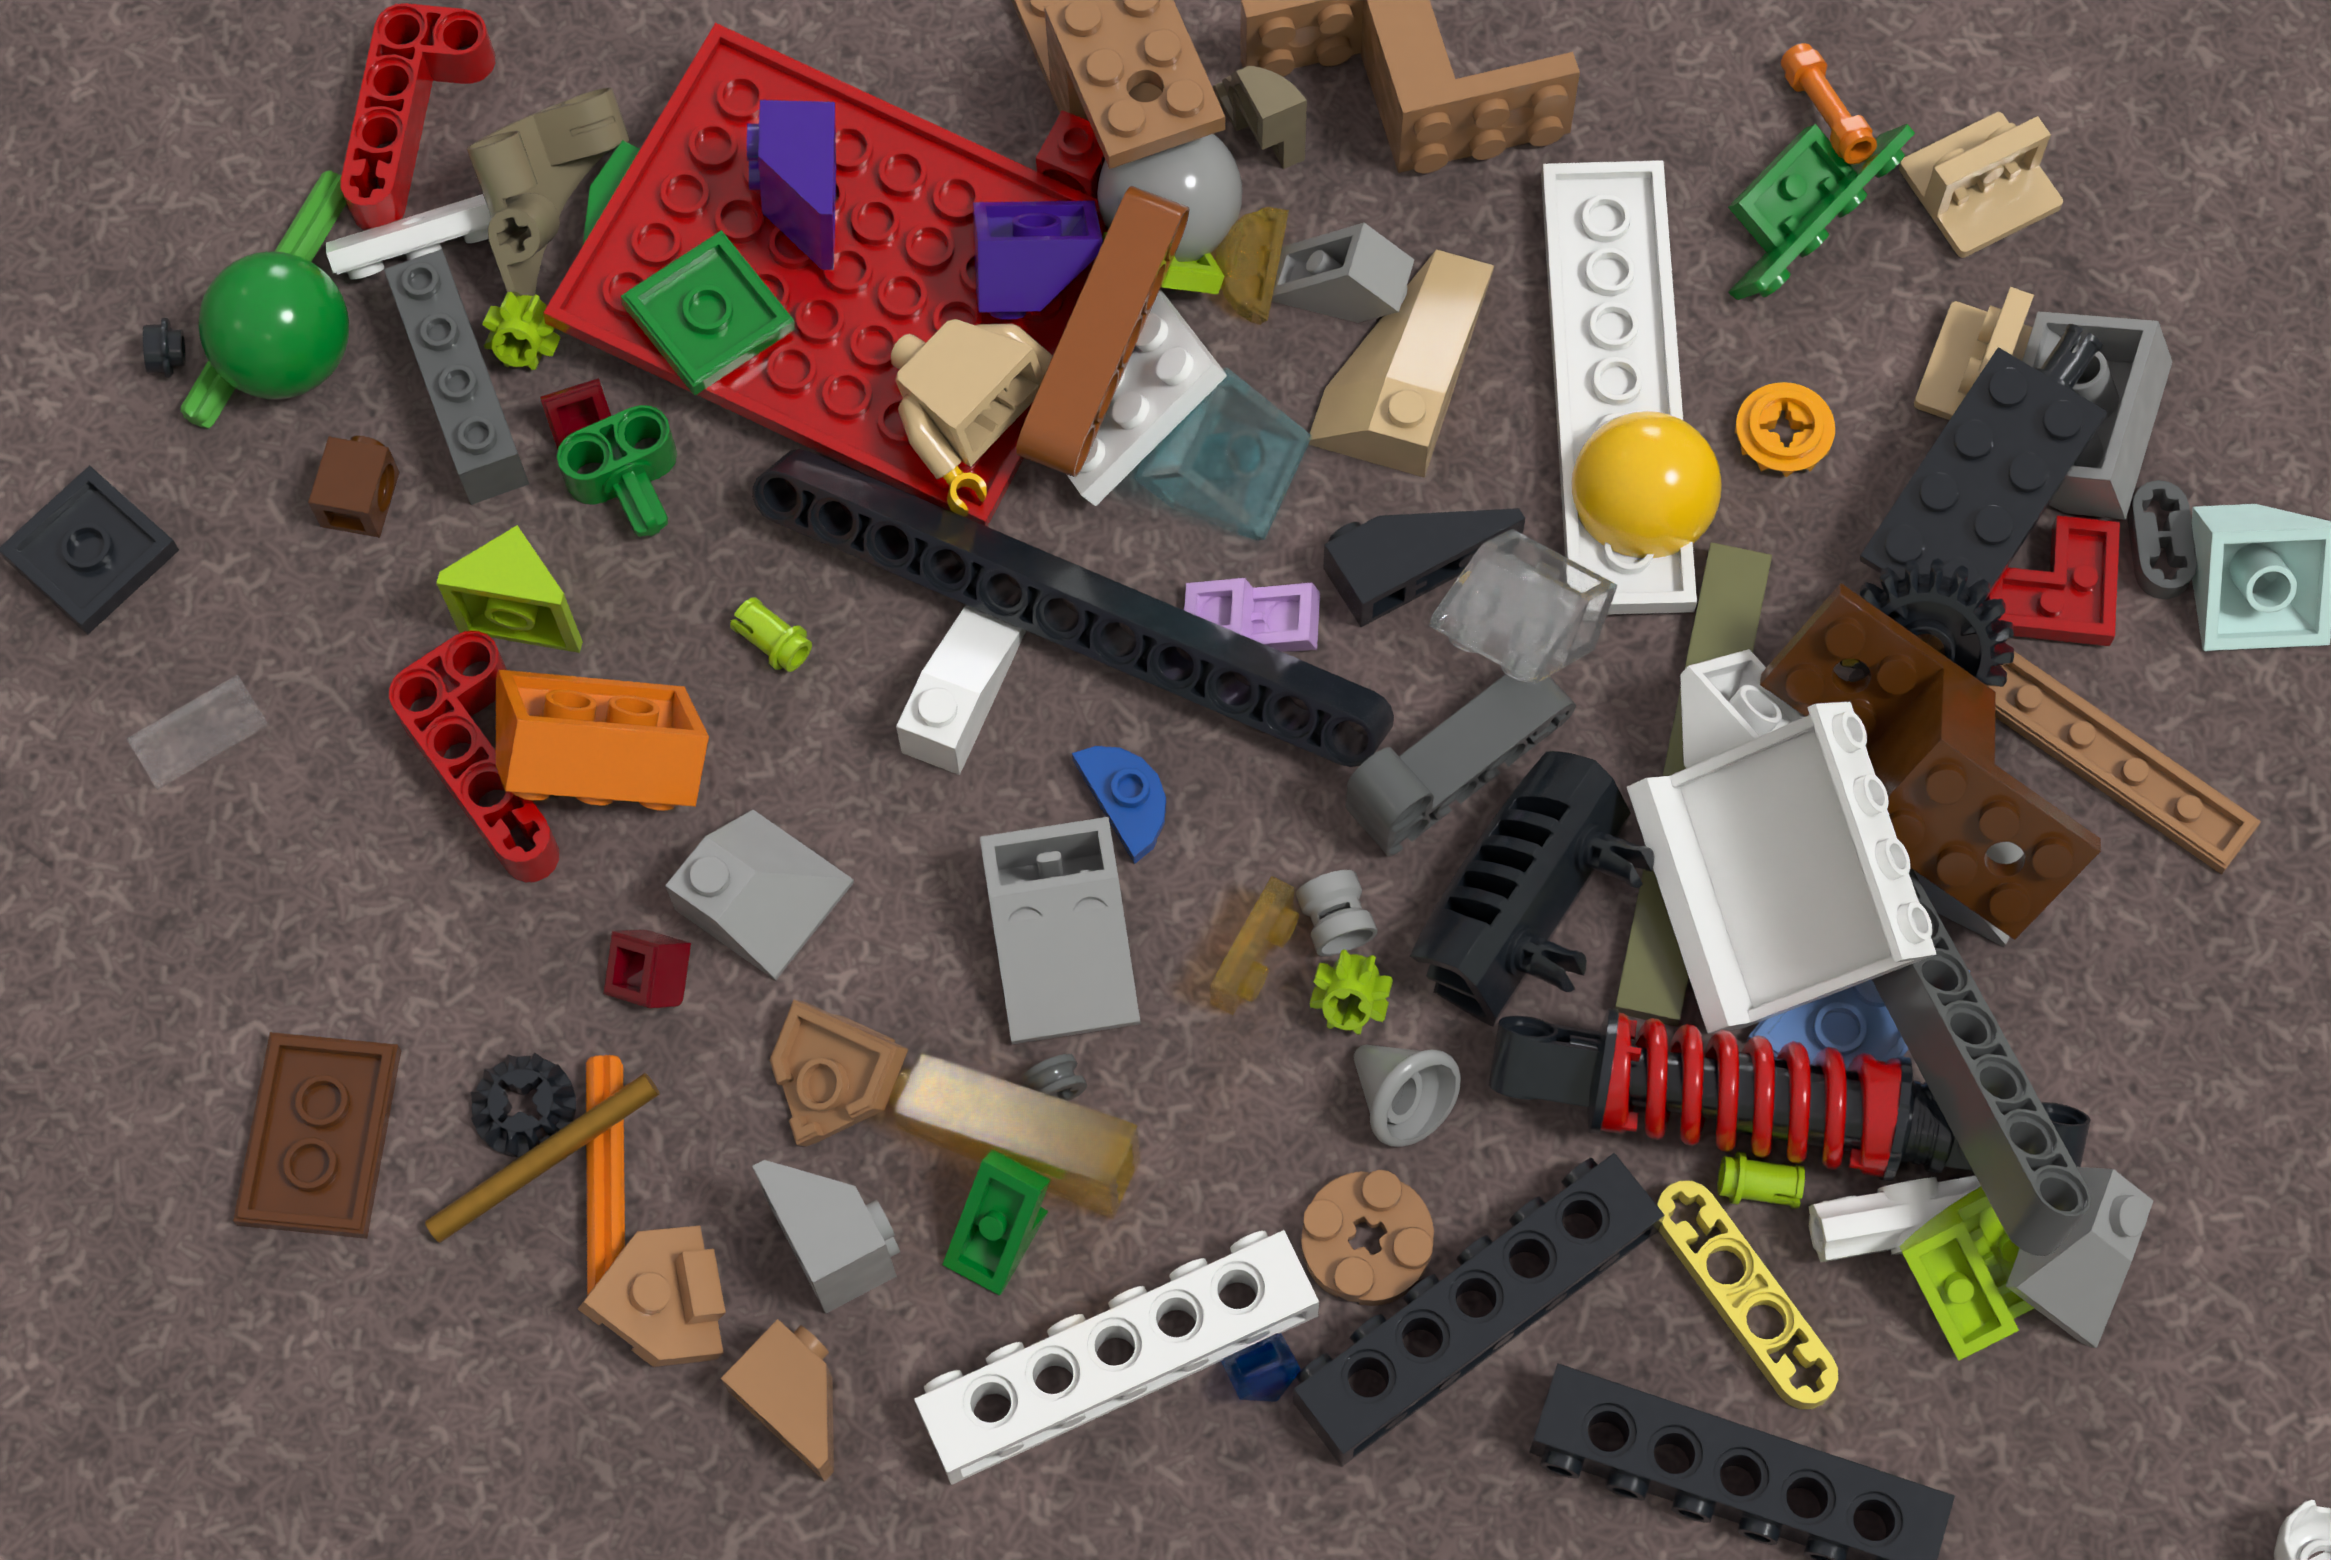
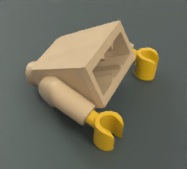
(964, 394)

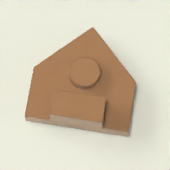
(832, 1071)
(662, 1297)

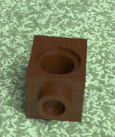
(354, 485)

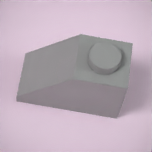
(1344, 274)

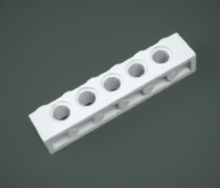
(972, 1445)

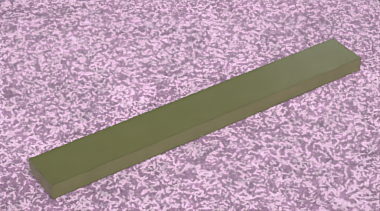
(1724, 624)

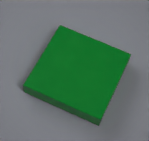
(708, 312)

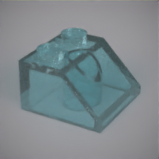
(1228, 460)

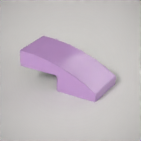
(1273, 615)

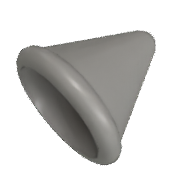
(1428, 1095)

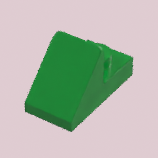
(997, 1222)

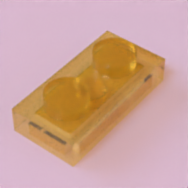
(1242, 969)

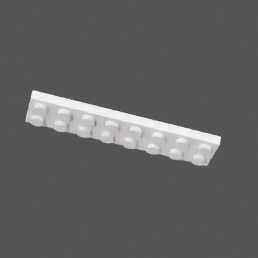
(1612, 345)

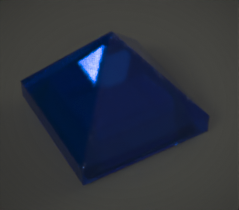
(1262, 1369)

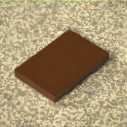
(317, 1135)

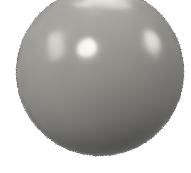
(1192, 174)

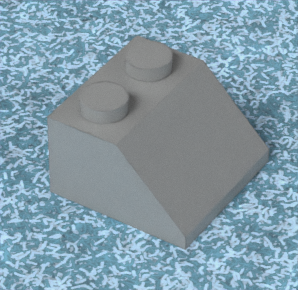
(831, 1231)

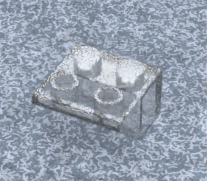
(1525, 607)

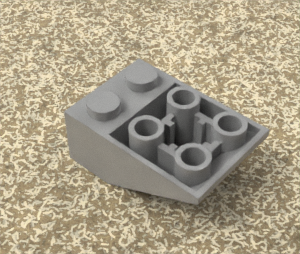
(1060, 930)

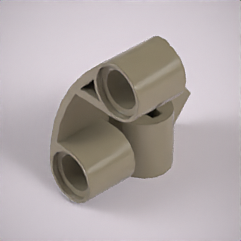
(533, 170)

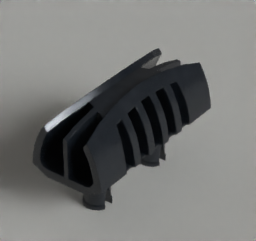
(1522, 884)

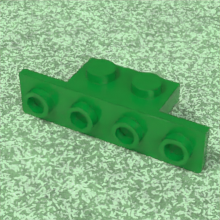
(1800, 197)

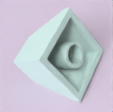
(2261, 577)

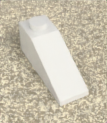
(958, 689)

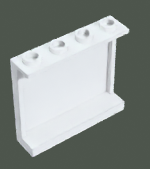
(1782, 870)

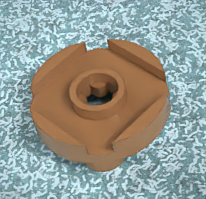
(1356, 1273)

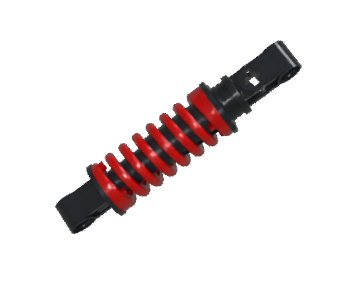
(1864, 1110)

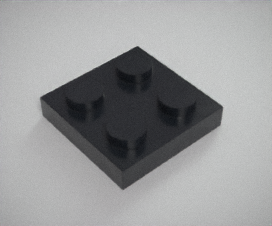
(88, 549)

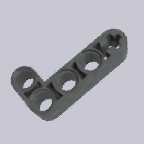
(1413, 791)

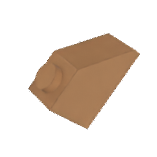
(789, 1392)

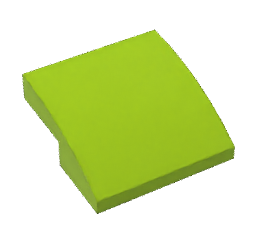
(1963, 1271)

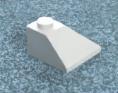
(1727, 706)

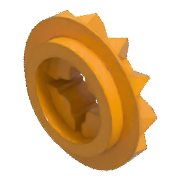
(1805, 413)

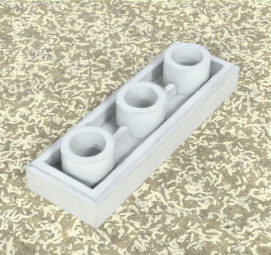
(414, 236)

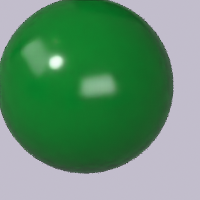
(273, 325)

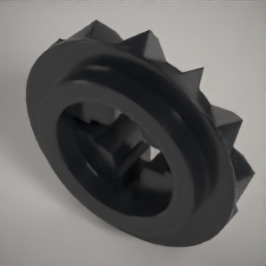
(521, 1133)

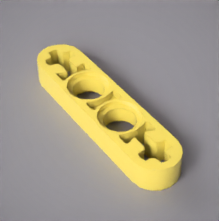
(1753, 1289)

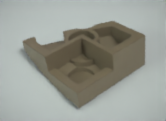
(1269, 107)

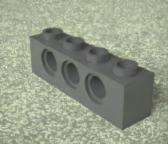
(456, 377)

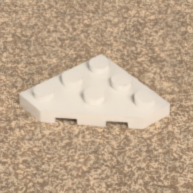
(1158, 389)

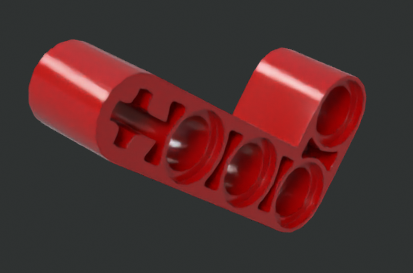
(400, 118)
(474, 773)

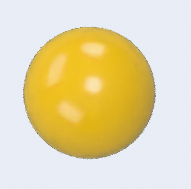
(1646, 484)

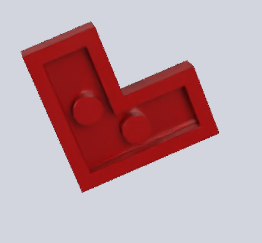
(2078, 593)

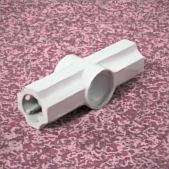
(1882, 1219)

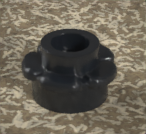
(163, 348)

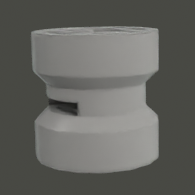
(1336, 912)

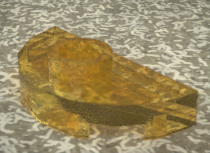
(1251, 261)

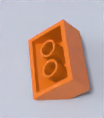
(598, 740)

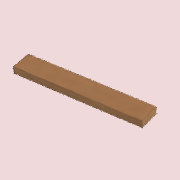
(2120, 763)

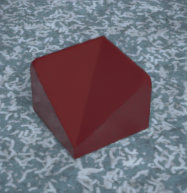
(647, 968)

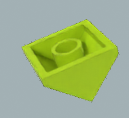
(509, 595)

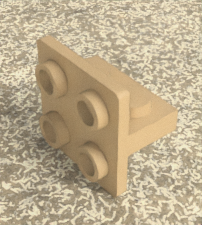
(1984, 181)
(1967, 345)

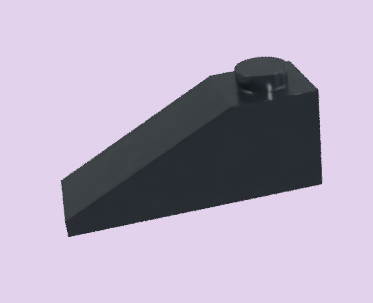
(1407, 555)

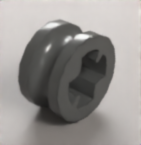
(1055, 1078)

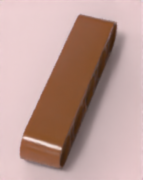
(1102, 331)

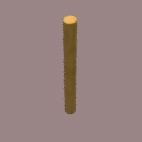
(542, 1157)

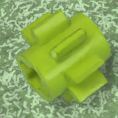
(520, 331)
(1351, 992)

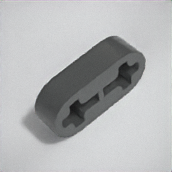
(2175, 537)

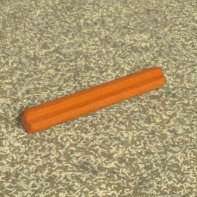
(604, 1173)

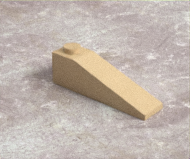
(1401, 377)

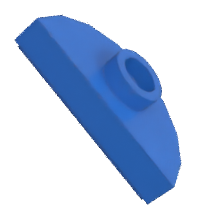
(1127, 794)

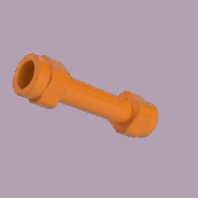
(1850, 134)

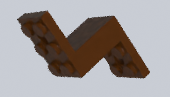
(1936, 758)

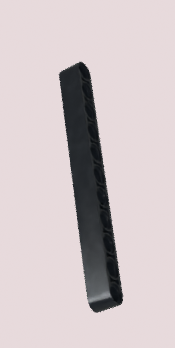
(1099, 602)

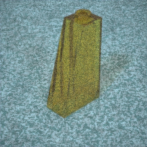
(971, 1113)

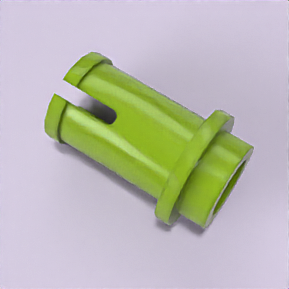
(773, 636)
(1760, 1181)

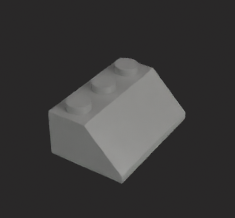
(2125, 381)

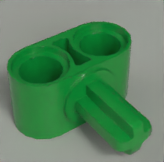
(624, 469)

